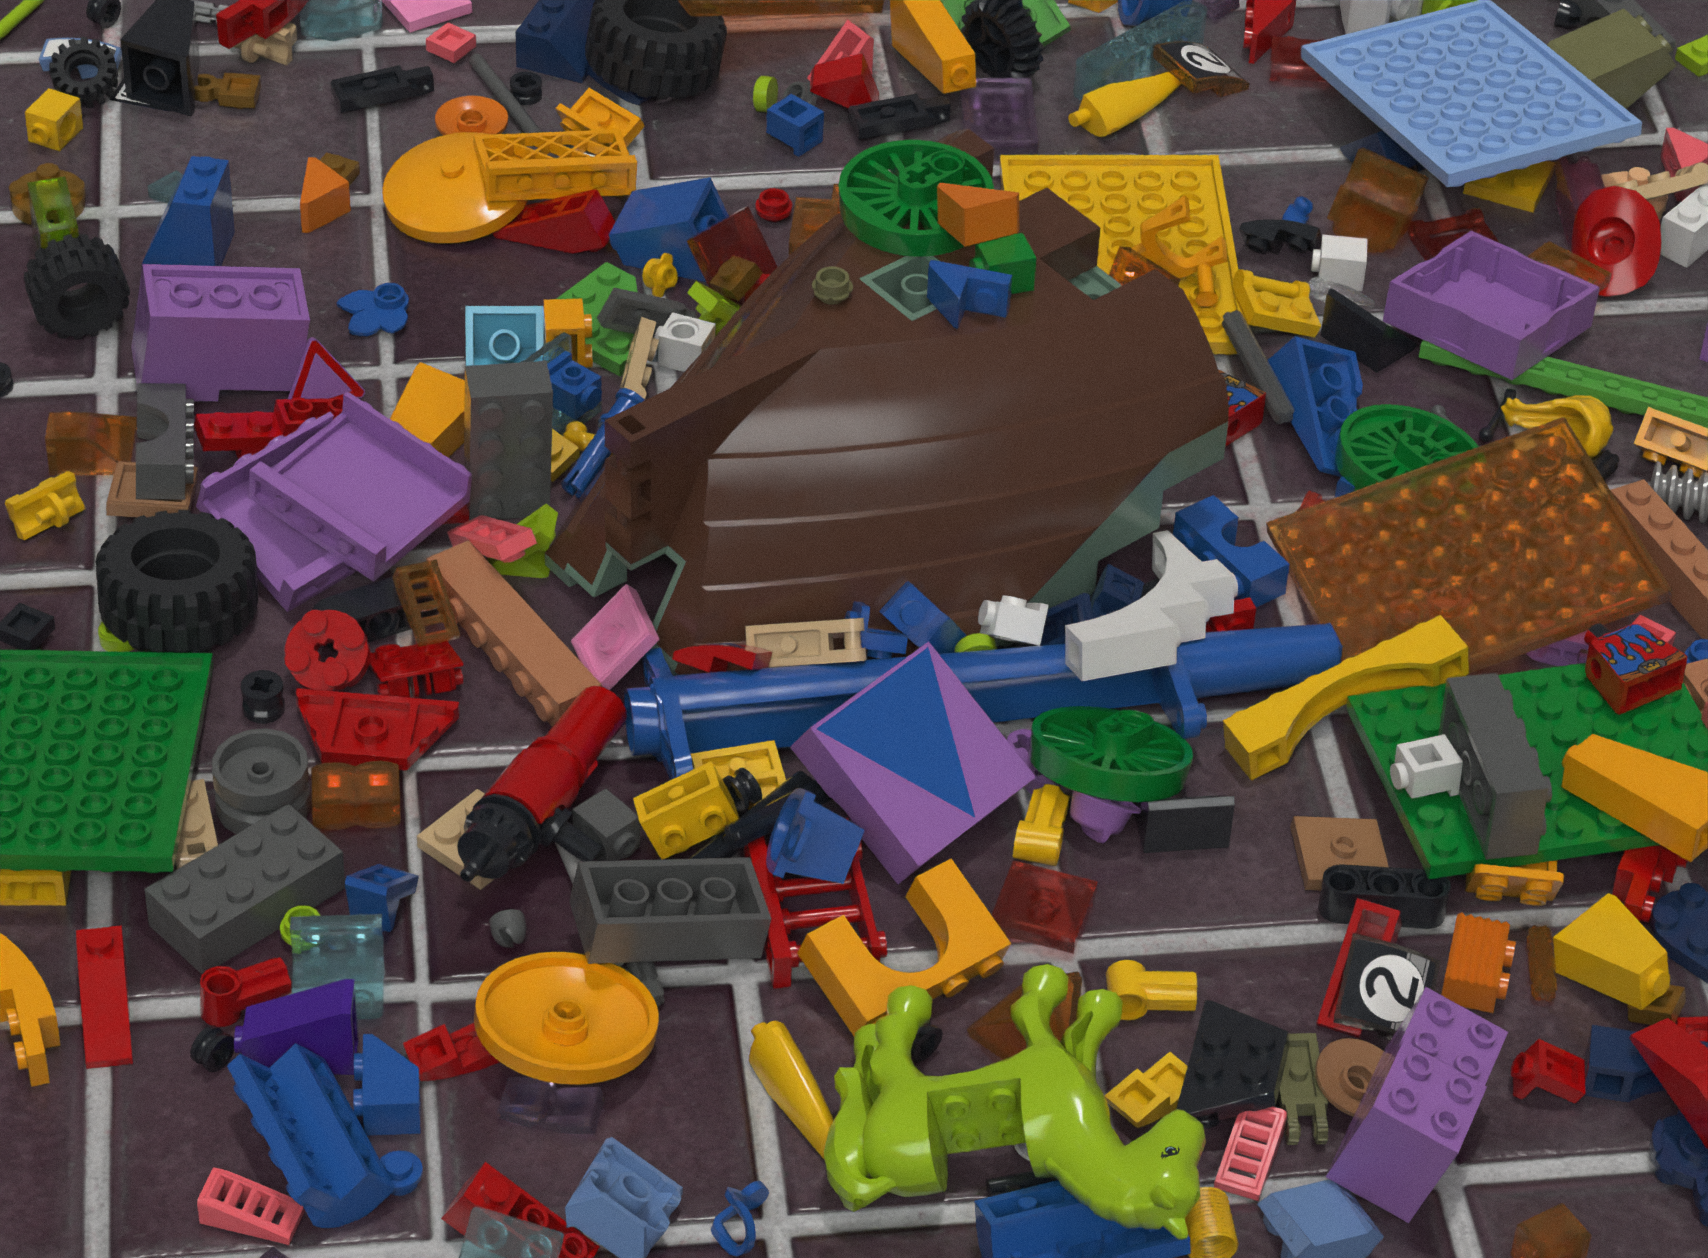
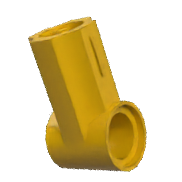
(1041, 833)
(1150, 989)

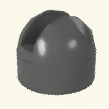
(508, 927)

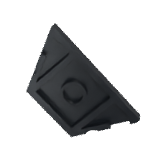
(1233, 1064)

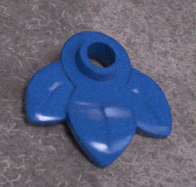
(376, 309)

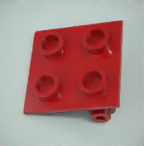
(396, 663)

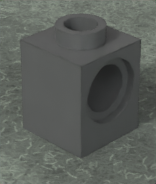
(609, 824)

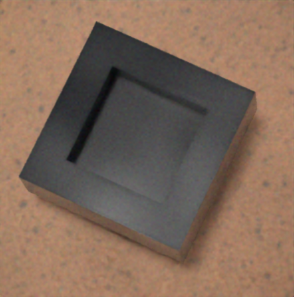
(26, 627)

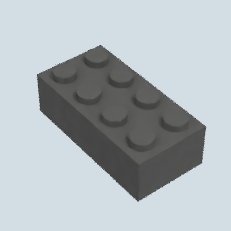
(508, 438)
(1499, 770)
(244, 888)
(669, 910)

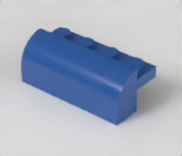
(313, 1136)
(1054, 1224)

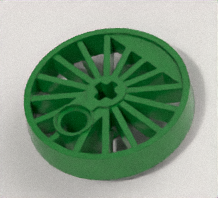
(881, 202)
(1375, 451)
(1110, 753)

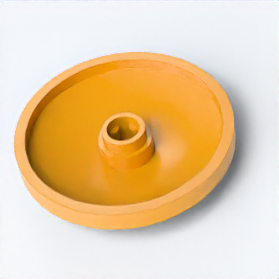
(440, 192)
(565, 1018)

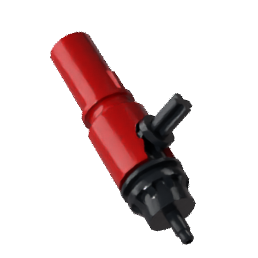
(539, 788)

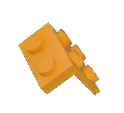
(1528, 882)

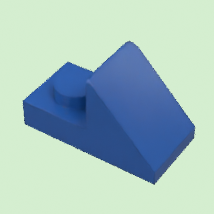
(962, 288)
(921, 620)
(379, 891)

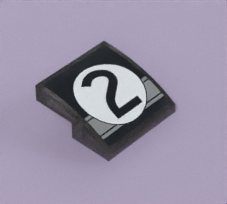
(1382, 984)

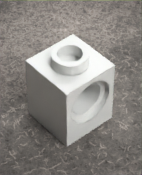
(682, 341)

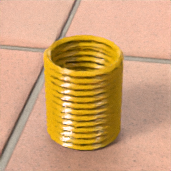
(1211, 1226)

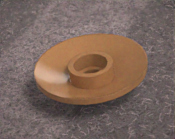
(1345, 1072)

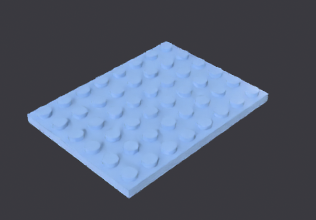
(1470, 92)

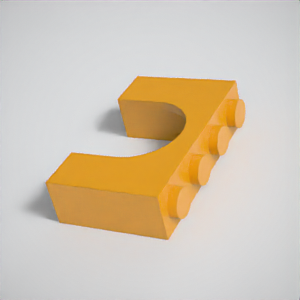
(963, 932)

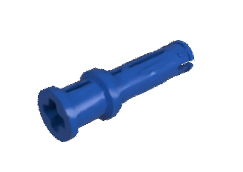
(595, 453)

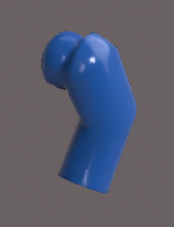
(1298, 210)

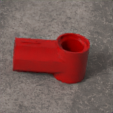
(229, 990)

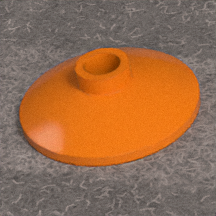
(471, 115)

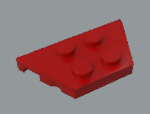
(373, 727)

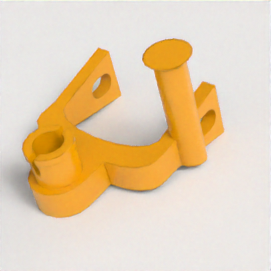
(1179, 266)

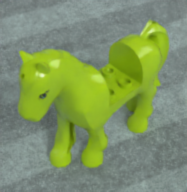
(906, 1123)

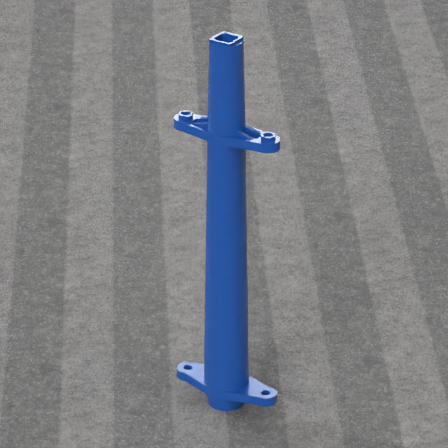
(781, 703)

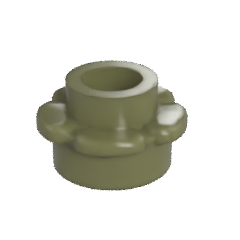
(832, 285)

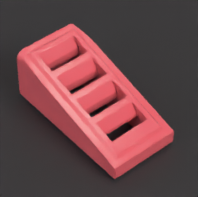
(1261, 1125)
(239, 1189)

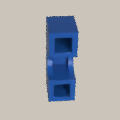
(1210, 534)

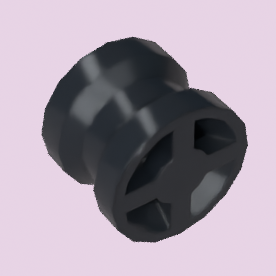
(262, 696)

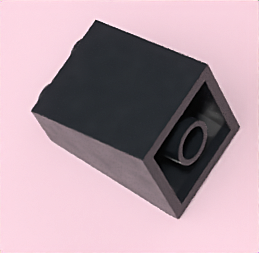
(163, 56)

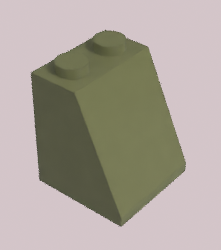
(1617, 55)

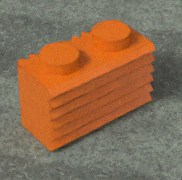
(1476, 963)

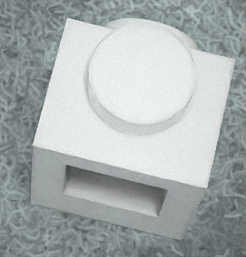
(1012, 621)
(1427, 767)

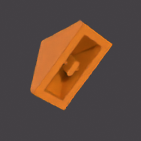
(323, 196)
(977, 213)

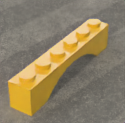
(1269, 731)

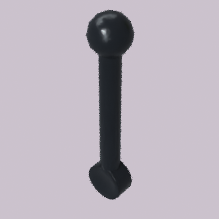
(1486, 433)

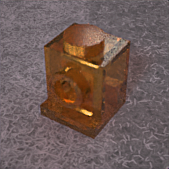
(1551, 1235)

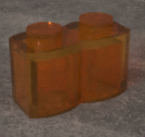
(355, 795)

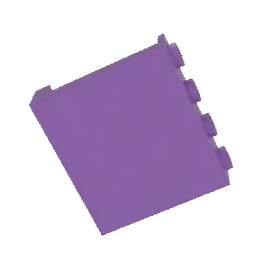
(363, 488)
(286, 560)

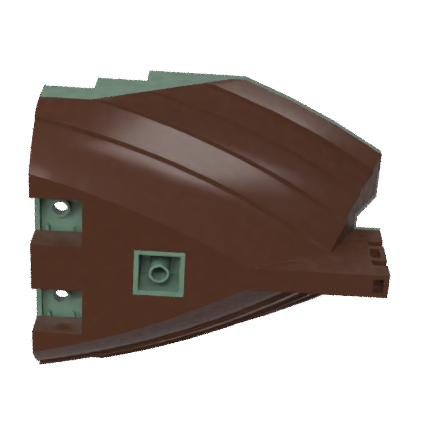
(883, 447)

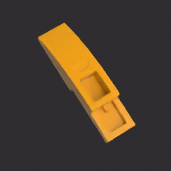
(28, 1011)

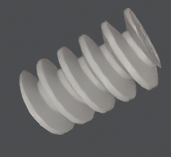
(1682, 491)

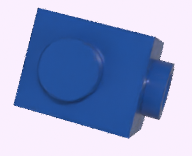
(877, 641)

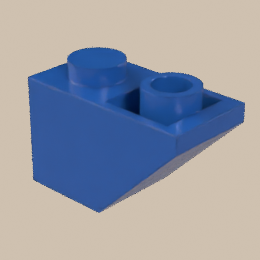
(389, 1090)

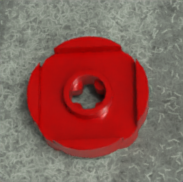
(317, 630)

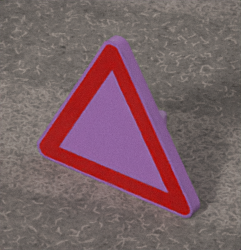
(322, 375)

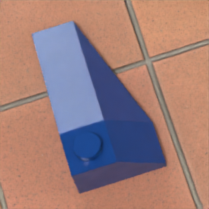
(1323, 391)

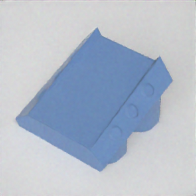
(623, 1202)
(1320, 1222)

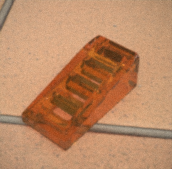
(418, 573)

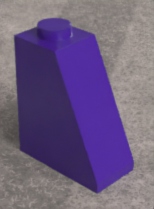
(315, 1018)

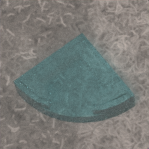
(163, 188)

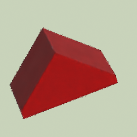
(844, 81)

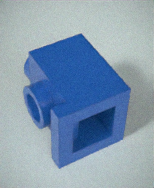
(796, 123)
(573, 386)

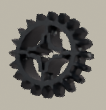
(1003, 38)

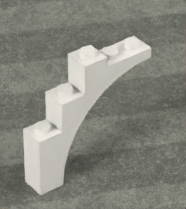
(1153, 627)

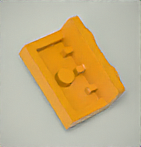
(599, 113)

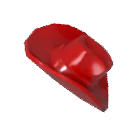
(1619, 234)

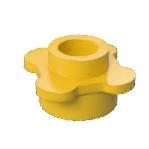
(660, 274)

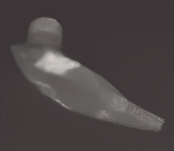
(1319, 288)

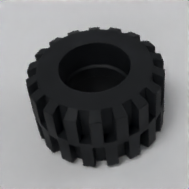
(69, 264)

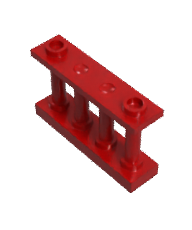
(780, 952)

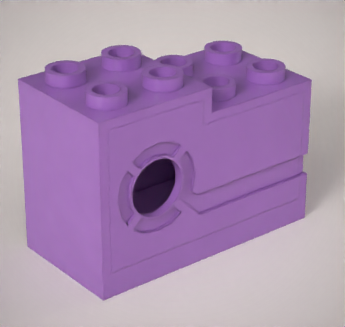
(219, 328)
(1417, 1105)

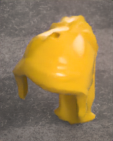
(1585, 415)

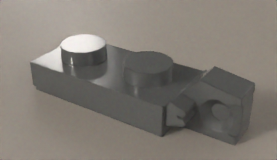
(625, 309)

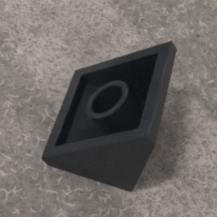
(1359, 331)
(1185, 823)

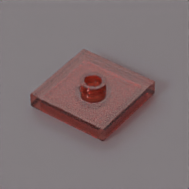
(731, 236)
(1044, 906)

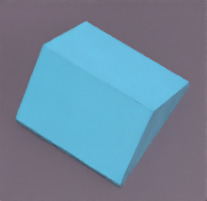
(502, 333)

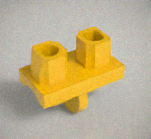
(45, 505)

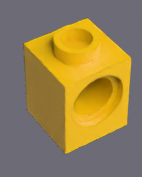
(54, 119)

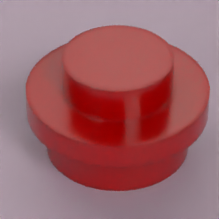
(773, 205)

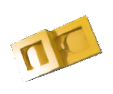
(1150, 1094)

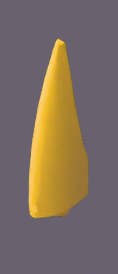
(1121, 103)
(790, 1081)

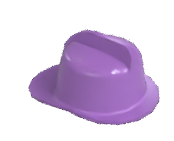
(1100, 816)

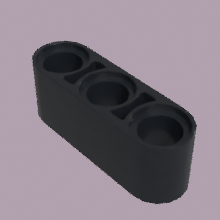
(374, 608)
(1408, 890)

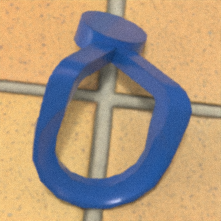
(741, 1202)

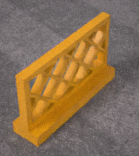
(545, 177)

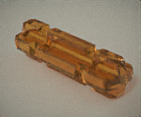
(1541, 963)

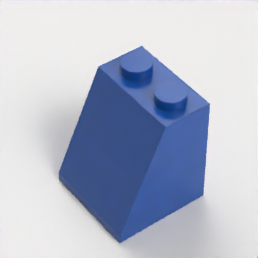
(197, 219)
(661, 222)

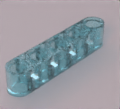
(1131, 53)

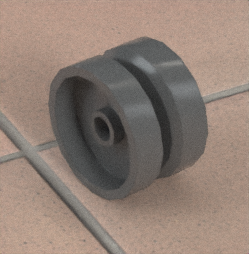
(259, 775)

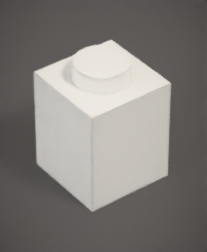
(1341, 260)

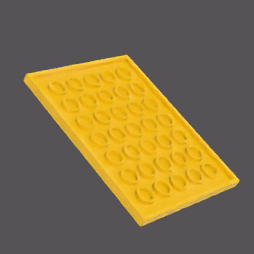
(1130, 189)

